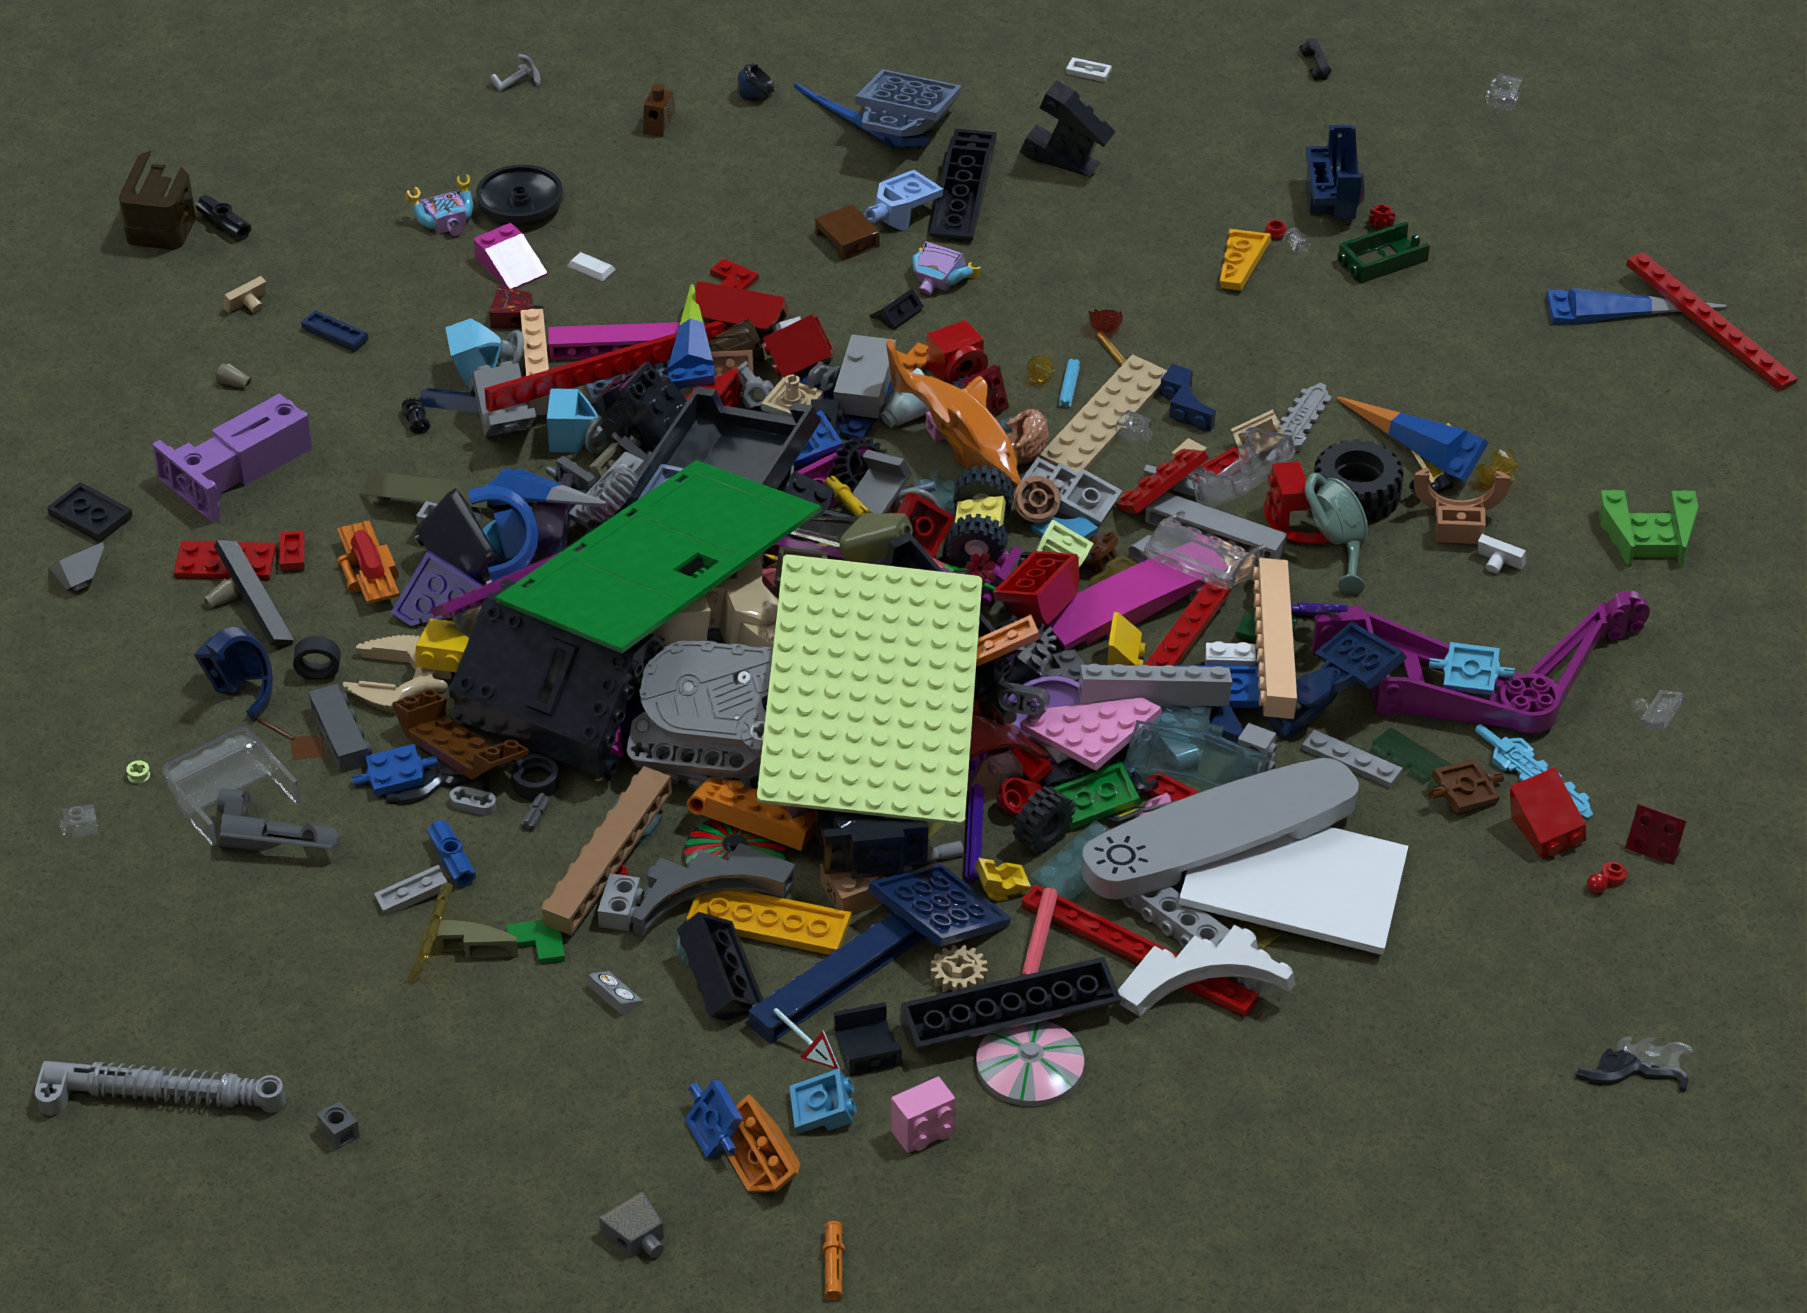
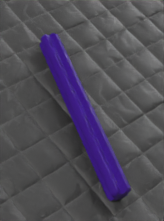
(974, 831)

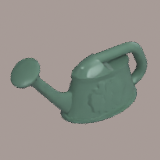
(1340, 521)

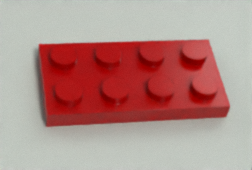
(1167, 476)
(202, 561)

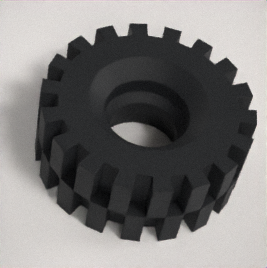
(1043, 820)

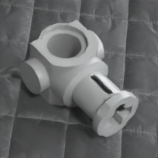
(750, 384)

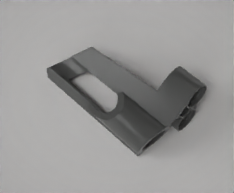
(250, 833)

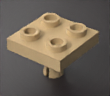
(786, 393)

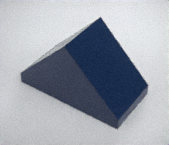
(1232, 727)

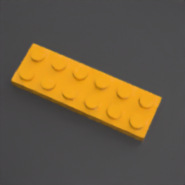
(777, 919)

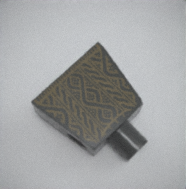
(634, 1227)

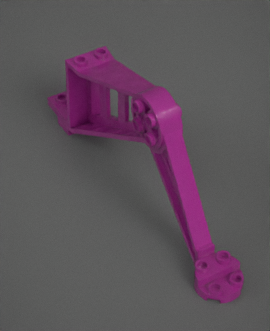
(1522, 703)

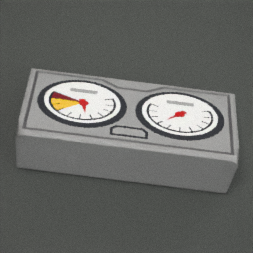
(613, 991)

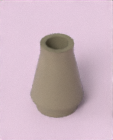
(231, 376)
(223, 593)

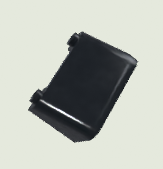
(457, 537)

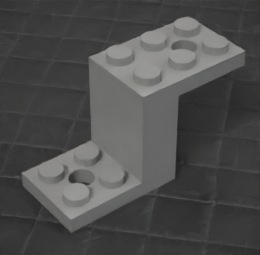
(504, 420)

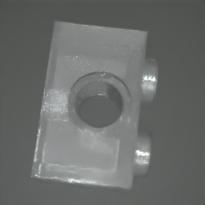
(1504, 93)

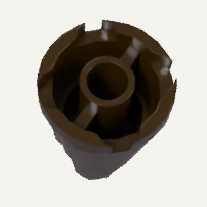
(739, 337)

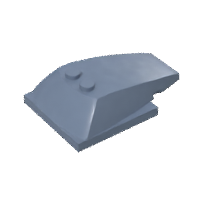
(905, 103)

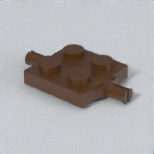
(1465, 786)

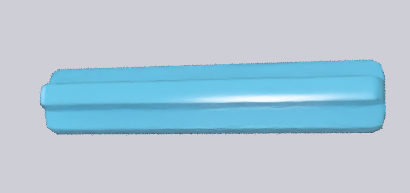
(1069, 383)

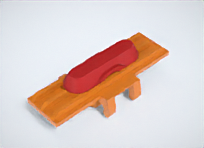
(375, 562)

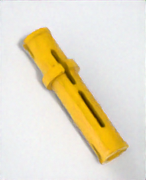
(843, 495)

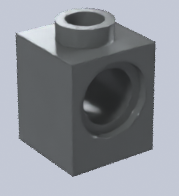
(338, 1125)

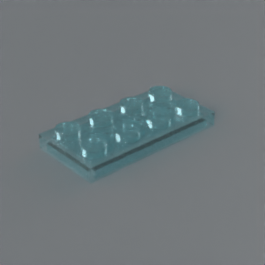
(1065, 867)

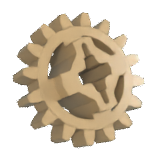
(958, 969)

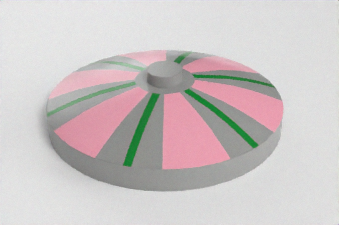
(1030, 1063)

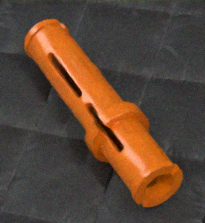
(833, 1251)

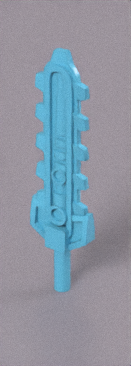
(1519, 756)

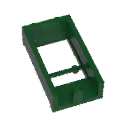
(1407, 252)

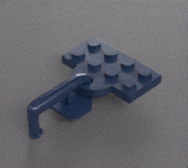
(1348, 658)

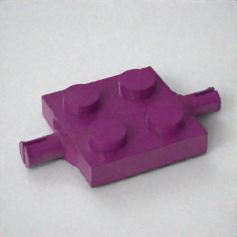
(1001, 571)

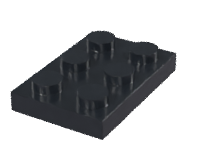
(89, 511)

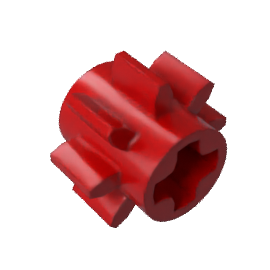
(1381, 217)

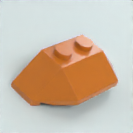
(763, 1153)

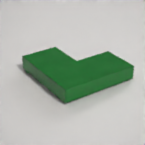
(546, 939)

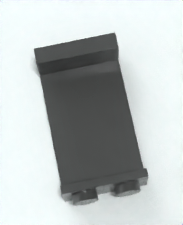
(880, 483)

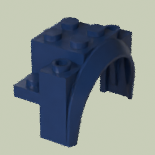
(1334, 176)

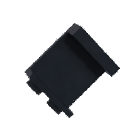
(866, 1039)

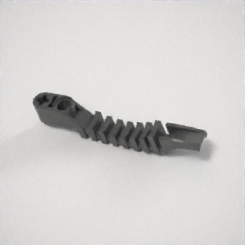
(1024, 695)

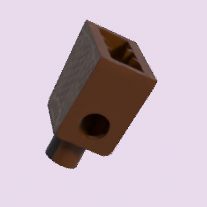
(659, 103)

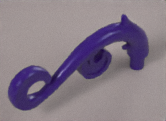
(1313, 609)

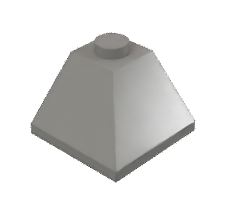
(78, 568)

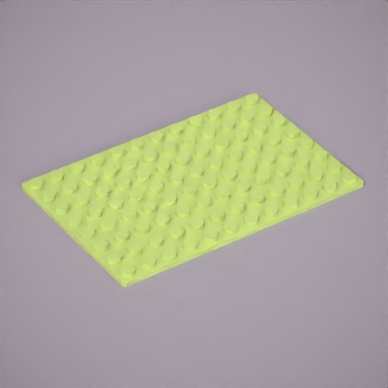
(871, 690)

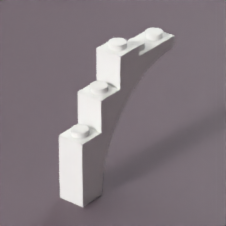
(1199, 960)

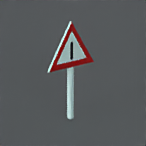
(818, 1050)

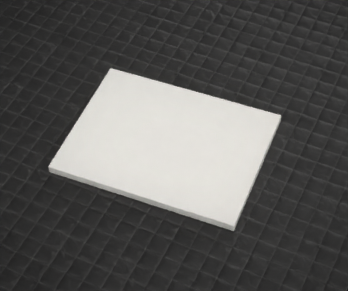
(1316, 886)

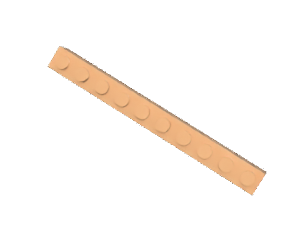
(1274, 638)

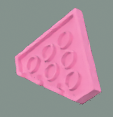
(1091, 730)

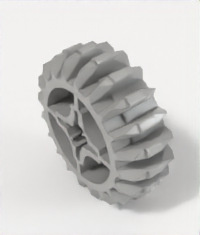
(614, 489)

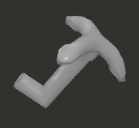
(522, 71)

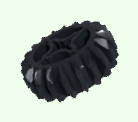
(850, 461)

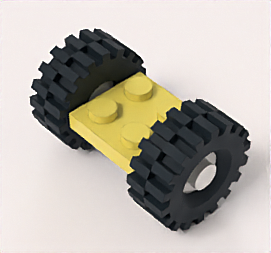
(981, 506)

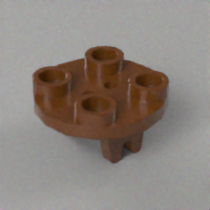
(1102, 548)

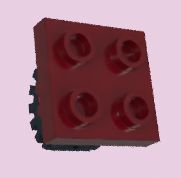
(996, 393)

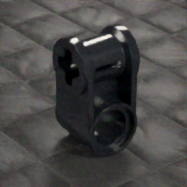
(1064, 773)

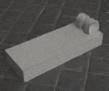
(411, 890)

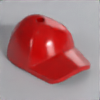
(1015, 792)

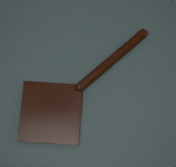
(301, 746)

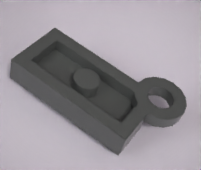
(632, 445)

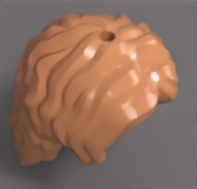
(1028, 435)

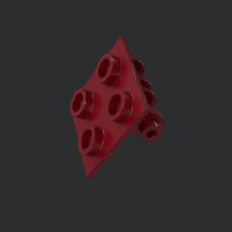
(1656, 834)

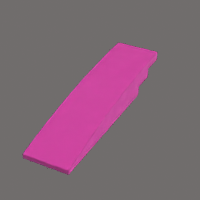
(1132, 593)

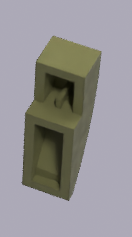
(476, 940)

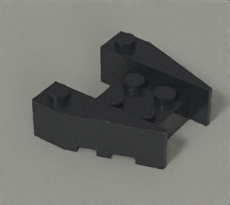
(1073, 136)

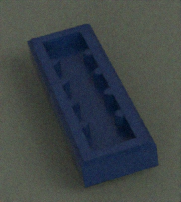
(334, 330)

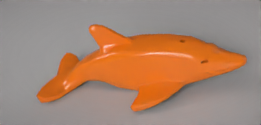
(960, 418)

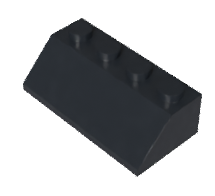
(719, 966)

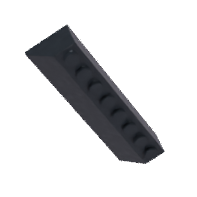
(1008, 1003)

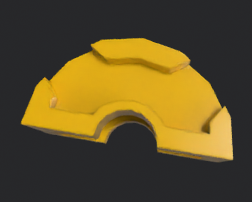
(1001, 880)

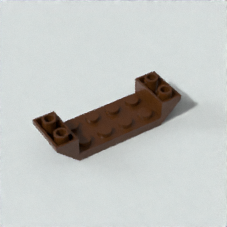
(427, 726)

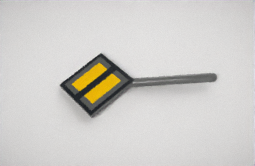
(1135, 810)

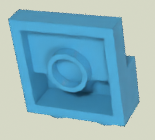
(823, 1102)

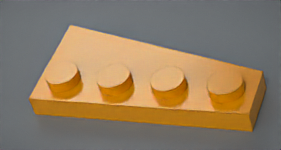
(1242, 257)

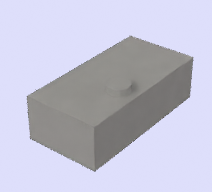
(863, 377)

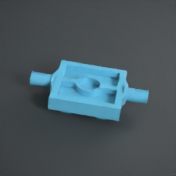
(1471, 668)

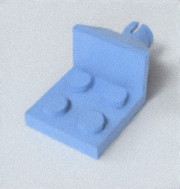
(898, 196)

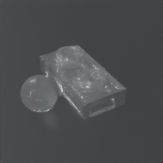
(1660, 711)

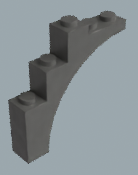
(706, 874)

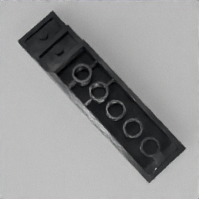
(963, 184)

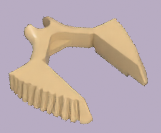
(395, 649)

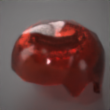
(1105, 320)

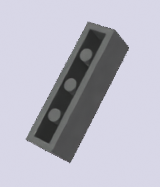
(339, 727)

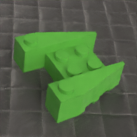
(1649, 532)

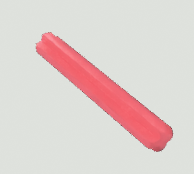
(1040, 931)

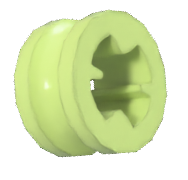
(136, 777)

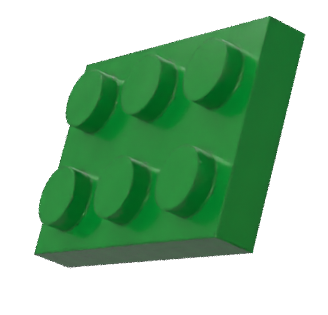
(1100, 795)

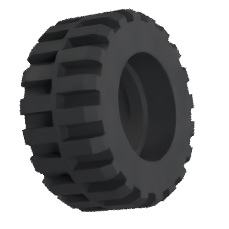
(1367, 463)

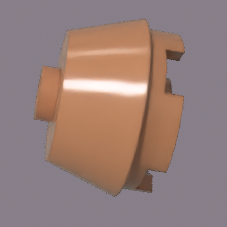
(1037, 499)

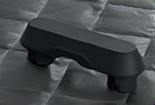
(1323, 68)

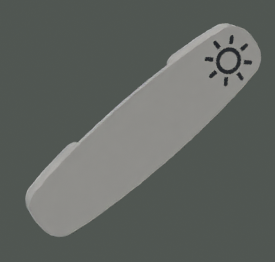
(1218, 824)

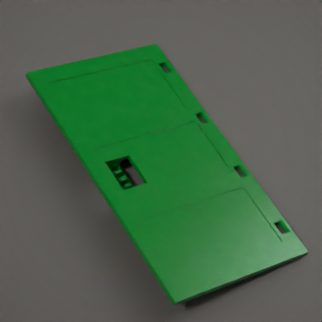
(628, 566)

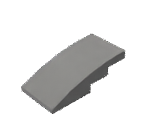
(1079, 492)

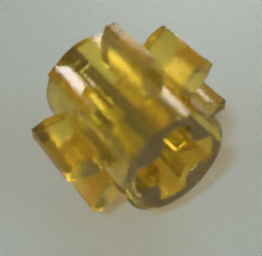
(1040, 368)

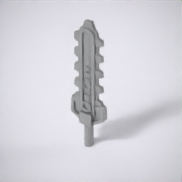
(1304, 413)

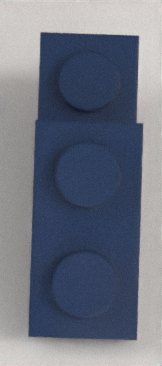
(1184, 405)

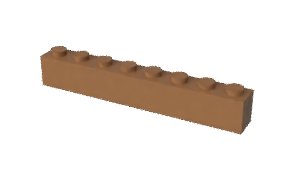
(606, 850)

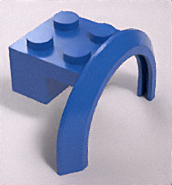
(515, 526)

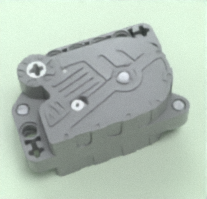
(703, 704)

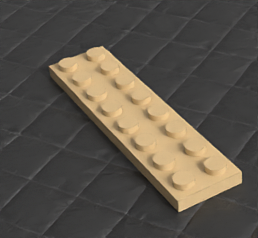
(1095, 423)

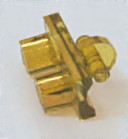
(1502, 462)

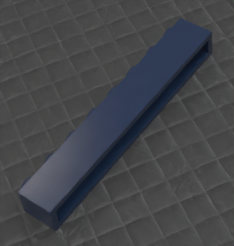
(833, 976)

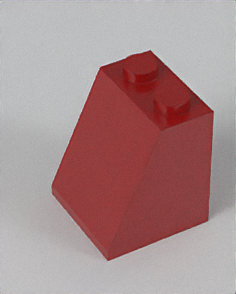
(798, 345)
(1547, 813)

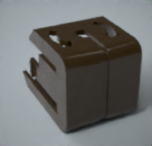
(150, 216)

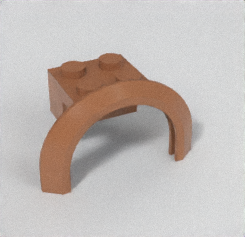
(1460, 519)

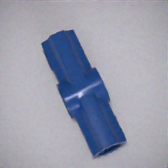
(451, 853)

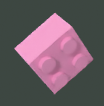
(923, 1115)

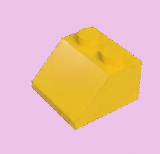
(1125, 643)

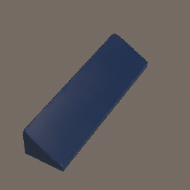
(449, 400)

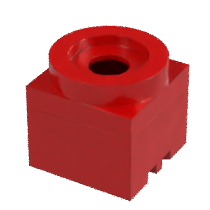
(955, 352)

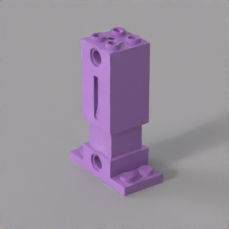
(236, 454)

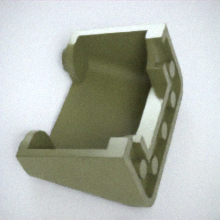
(870, 535)

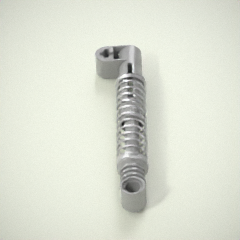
(104, 1079)

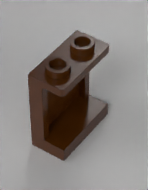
(848, 231)

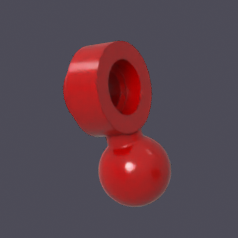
(1611, 874)

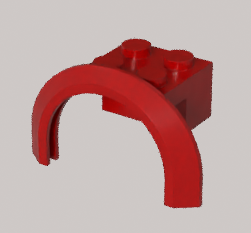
(1288, 495)

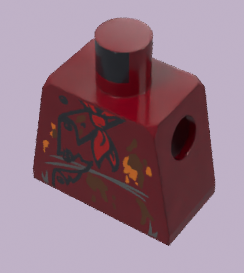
(507, 307)

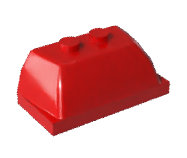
(734, 305)
(1040, 586)

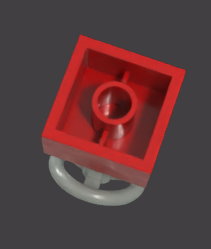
(926, 517)

